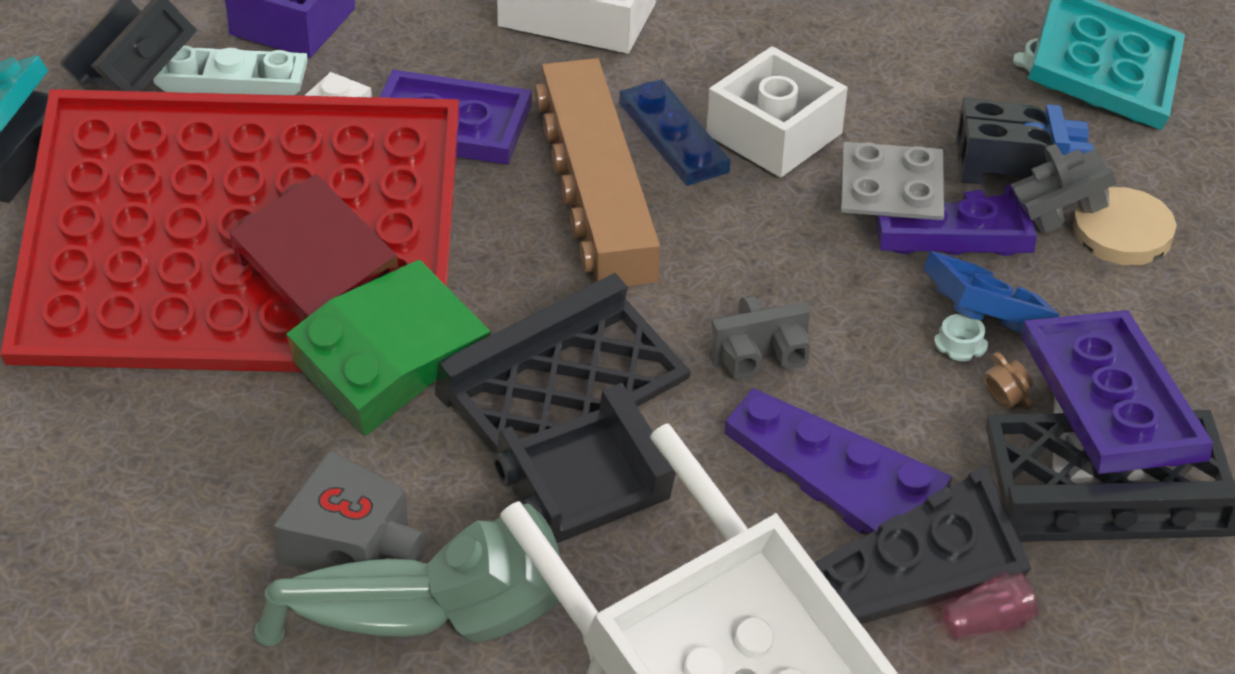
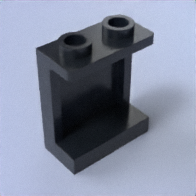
(128, 46)
(587, 467)

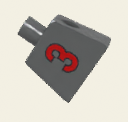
(345, 518)

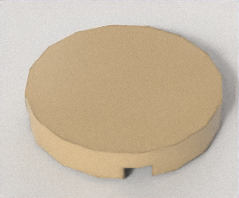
(1129, 229)

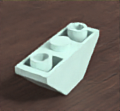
(233, 71)

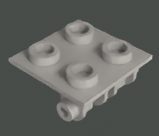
(892, 181)

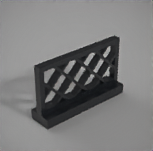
(545, 334)
(1110, 509)

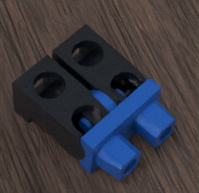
(1012, 137)

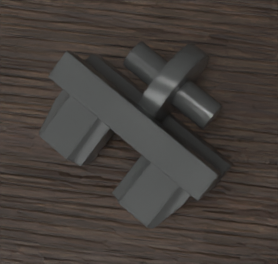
(1063, 182)
(758, 333)

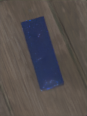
(674, 132)

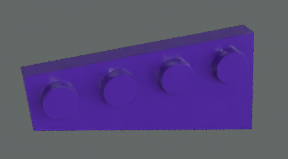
(832, 463)

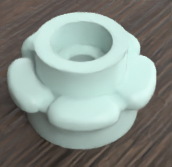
(961, 338)

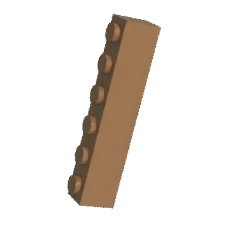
(597, 173)

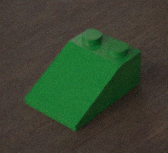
(383, 342)

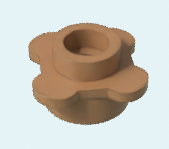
(1008, 382)

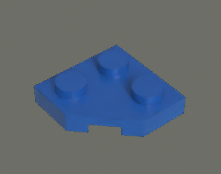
(980, 293)

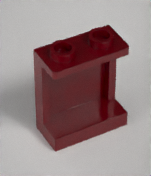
(311, 246)

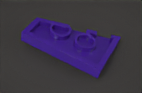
(970, 225)

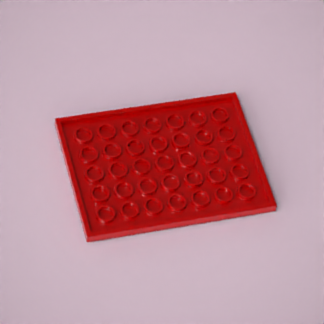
(137, 205)

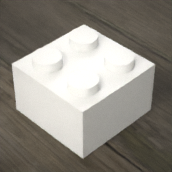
(776, 111)

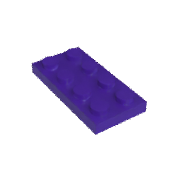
(1116, 392)

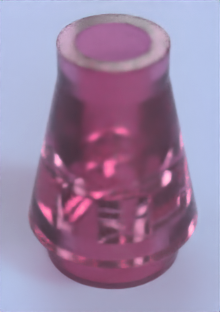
(994, 606)

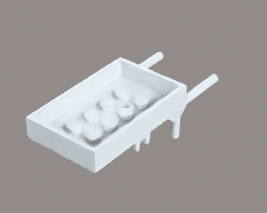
(731, 611)

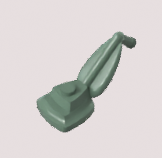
(475, 581)

